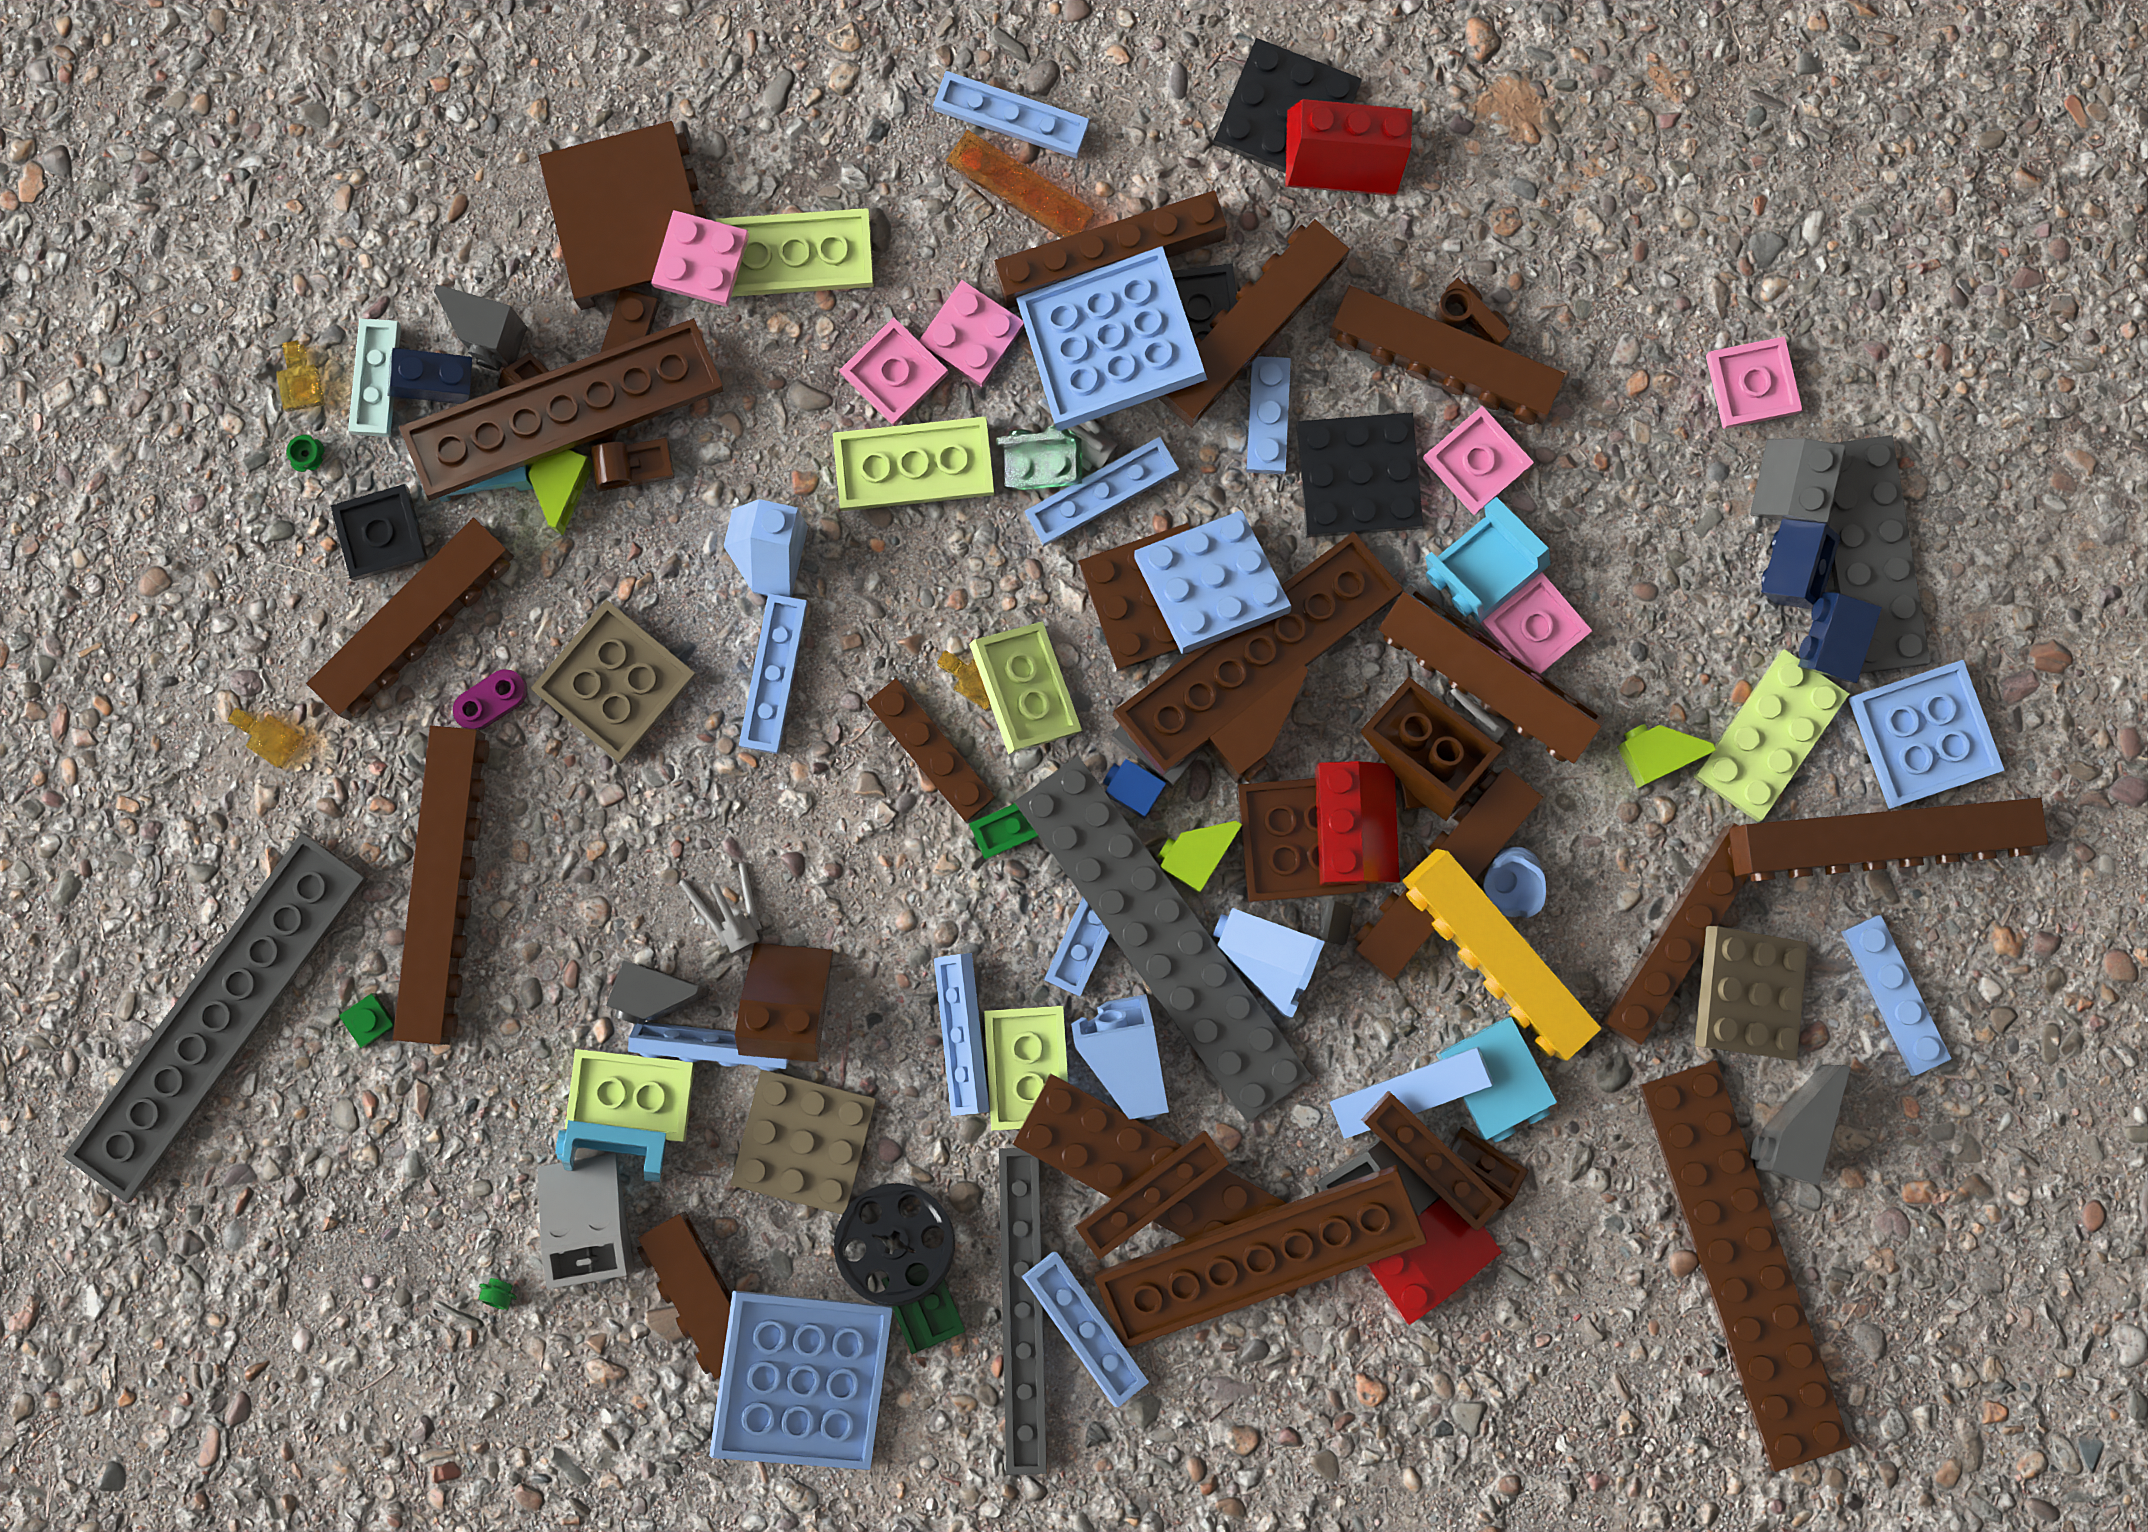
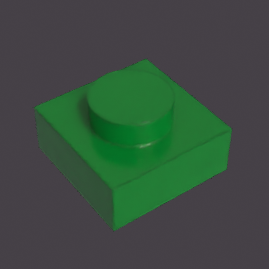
(367, 1020)

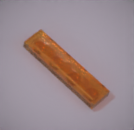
(1019, 186)

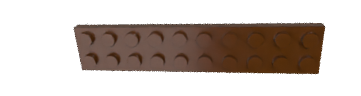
(1744, 1266)

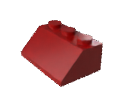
(1347, 147)
(1356, 823)

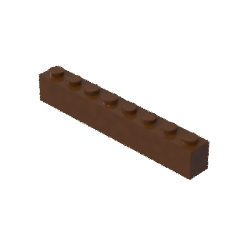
(1888, 837)
(440, 886)

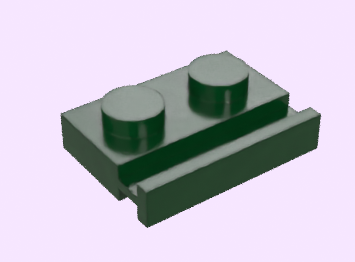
(930, 1318)

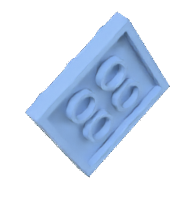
(1212, 582)
(1926, 734)

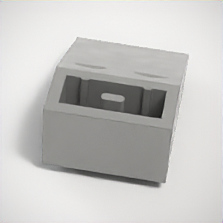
(583, 1222)

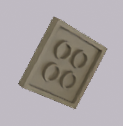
(613, 681)
(1751, 993)
(803, 1142)

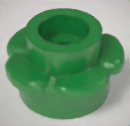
(298, 446)
(496, 1294)

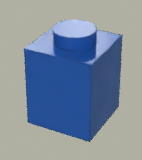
(1133, 788)

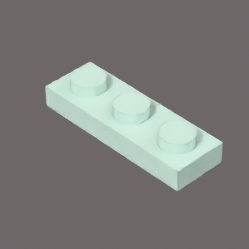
(370, 406)

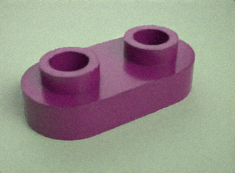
(489, 701)

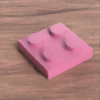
(700, 258)
(972, 333)
(894, 371)
(1754, 382)
(1478, 460)
(1536, 624)

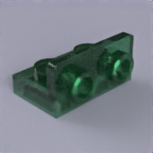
(1041, 458)

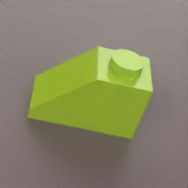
(559, 485)
(1659, 752)
(1197, 853)

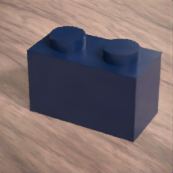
(429, 376)
(1800, 563)
(1839, 636)

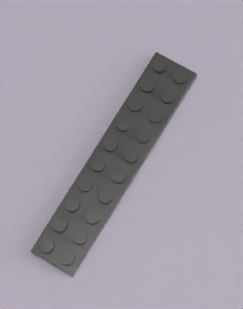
(1162, 938)
(215, 1018)

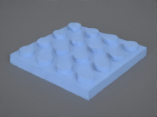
(1110, 339)
(800, 1381)

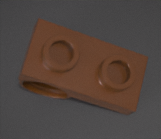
(1485, 323)
(632, 464)

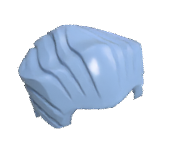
(1516, 882)

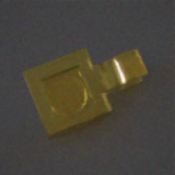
(299, 384)
(969, 679)
(269, 738)

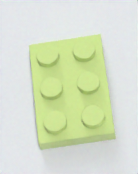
(1025, 687)
(1021, 1054)
(631, 1092)

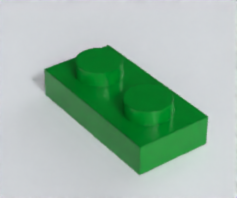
(1002, 831)

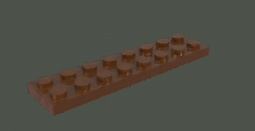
(561, 409)
(1227, 676)
(1113, 1151)
(1260, 1257)

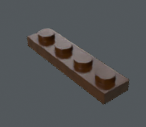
(630, 320)
(930, 750)
(1432, 1160)
(1151, 1194)

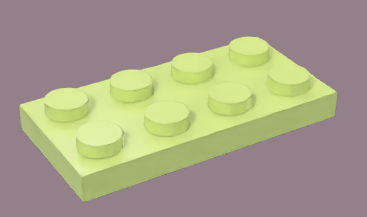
(804, 252)
(913, 464)
(1771, 736)

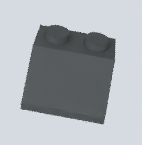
(484, 326)
(1798, 480)
(650, 994)
(1376, 1158)

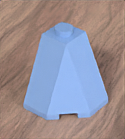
(767, 545)
(1269, 956)
(1124, 1055)

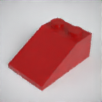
(1433, 1271)

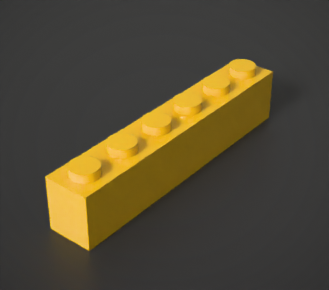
(1501, 955)

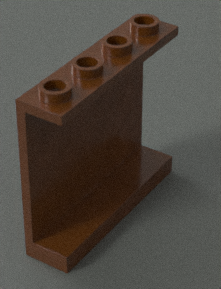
(616, 206)

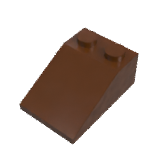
(1249, 737)
(1430, 748)
(784, 1002)

